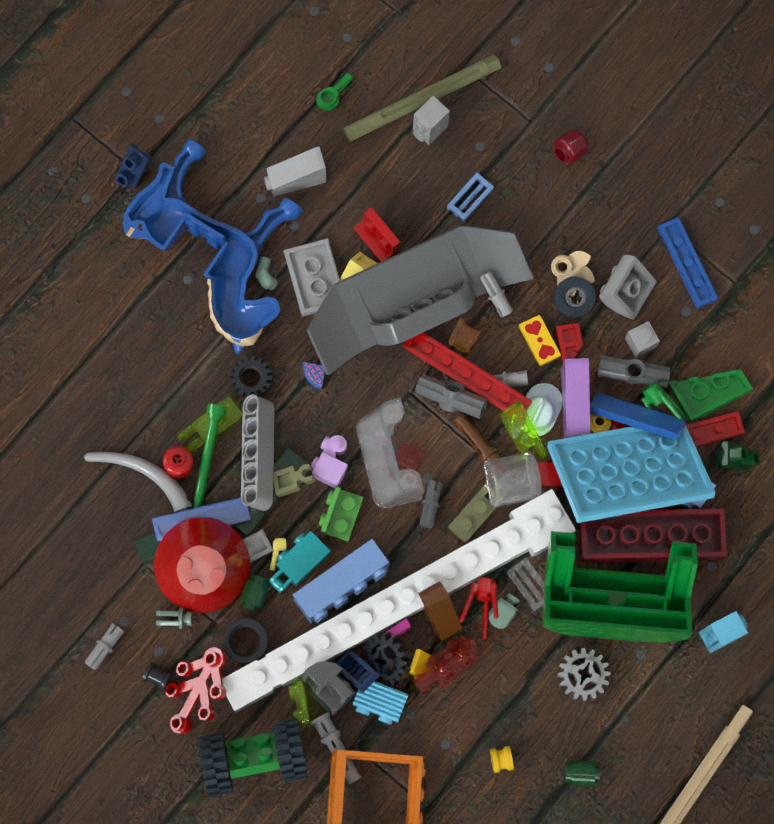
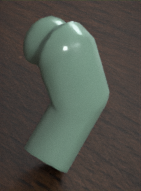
(263, 276)

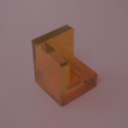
(463, 337)

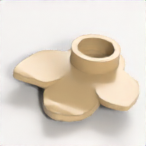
(576, 266)

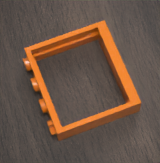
(337, 782)

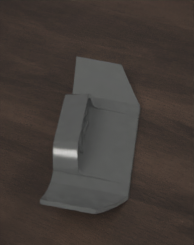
(413, 291)

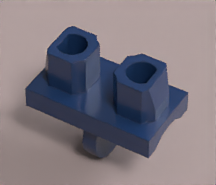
(132, 167)

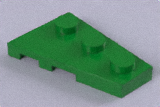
(707, 394)

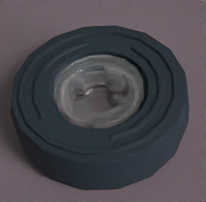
(563, 301)

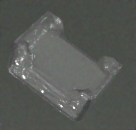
(386, 482)

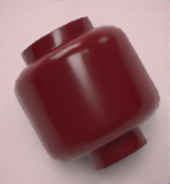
(570, 147)

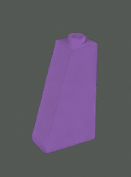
(575, 397)

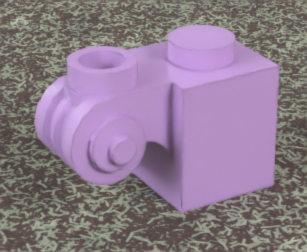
(327, 467)

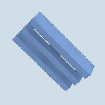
(458, 211)

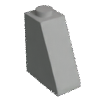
(296, 173)

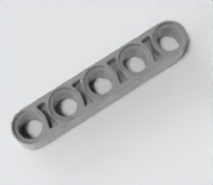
(257, 452)

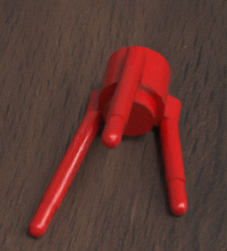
(484, 589)

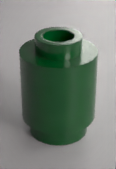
(254, 593)
(581, 773)

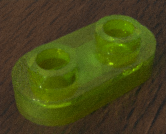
(297, 693)

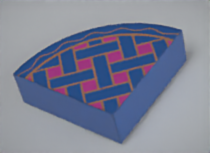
(314, 374)

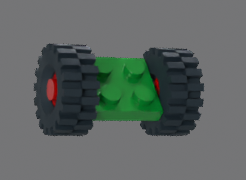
(252, 756)

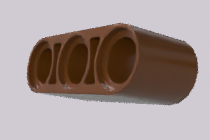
(440, 611)

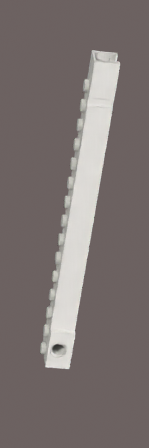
(525, 532)

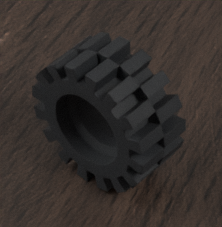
(251, 364)

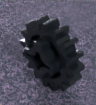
(387, 657)

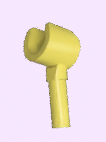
(279, 544)

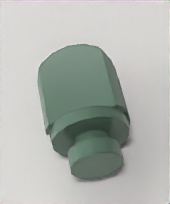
(505, 610)
(182, 618)

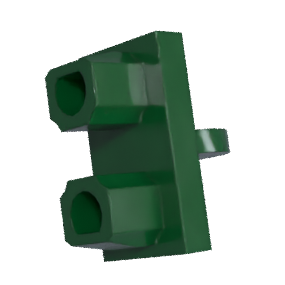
(737, 457)

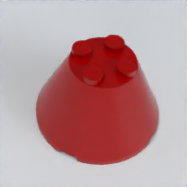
(201, 564)

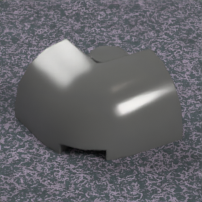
(328, 686)

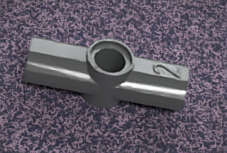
(618, 369)
(451, 396)

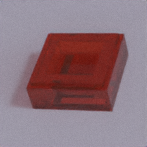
(408, 457)

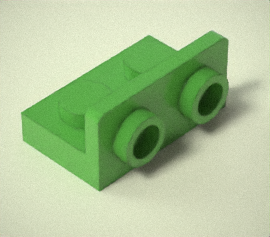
(341, 514)

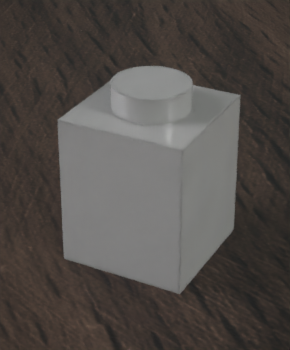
(642, 339)

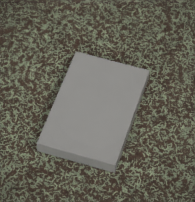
(311, 273)

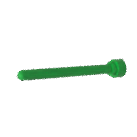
(215, 414)

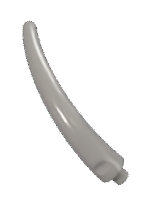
(167, 483)

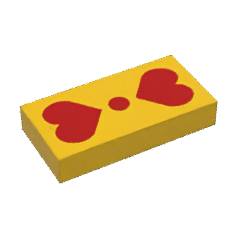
(539, 340)

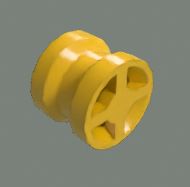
(501, 759)

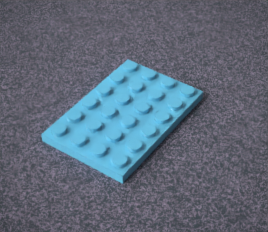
(628, 472)

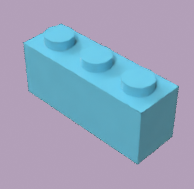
(724, 631)

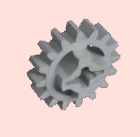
(569, 669)

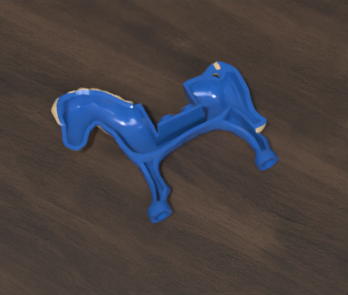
(167, 214)

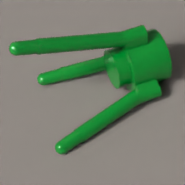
(656, 394)

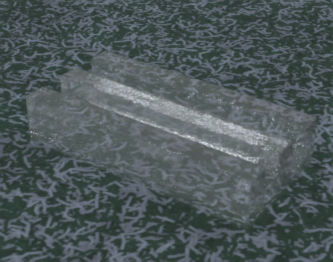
(530, 568)

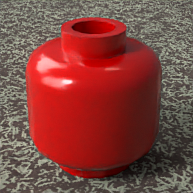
(177, 469)

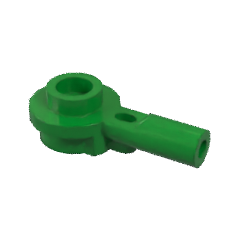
(329, 98)

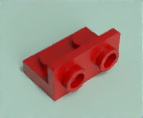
(377, 235)

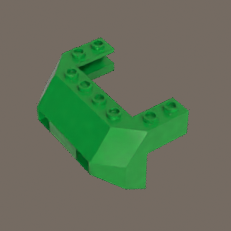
(618, 602)

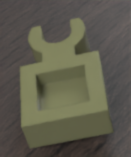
(289, 479)

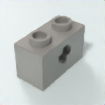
(430, 120)

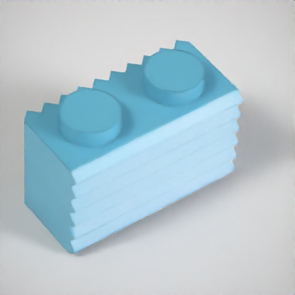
(382, 701)

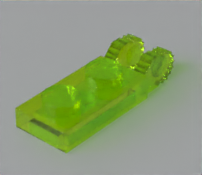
(201, 424)
(522, 429)

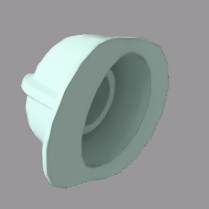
(545, 406)

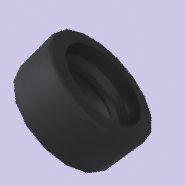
(232, 628)

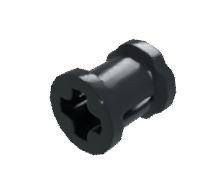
(157, 676)

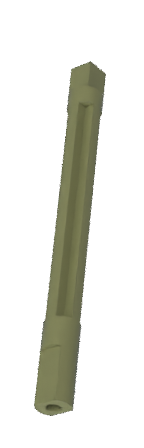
(419, 98)

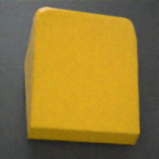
(417, 665)

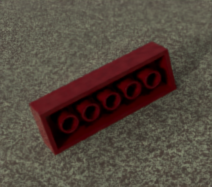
(649, 535)

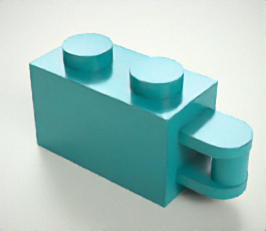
(299, 561)

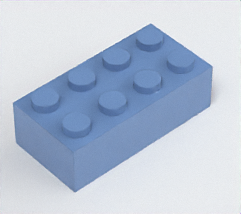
(341, 581)

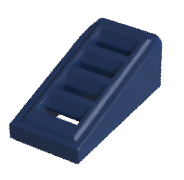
(353, 664)

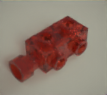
(449, 665)

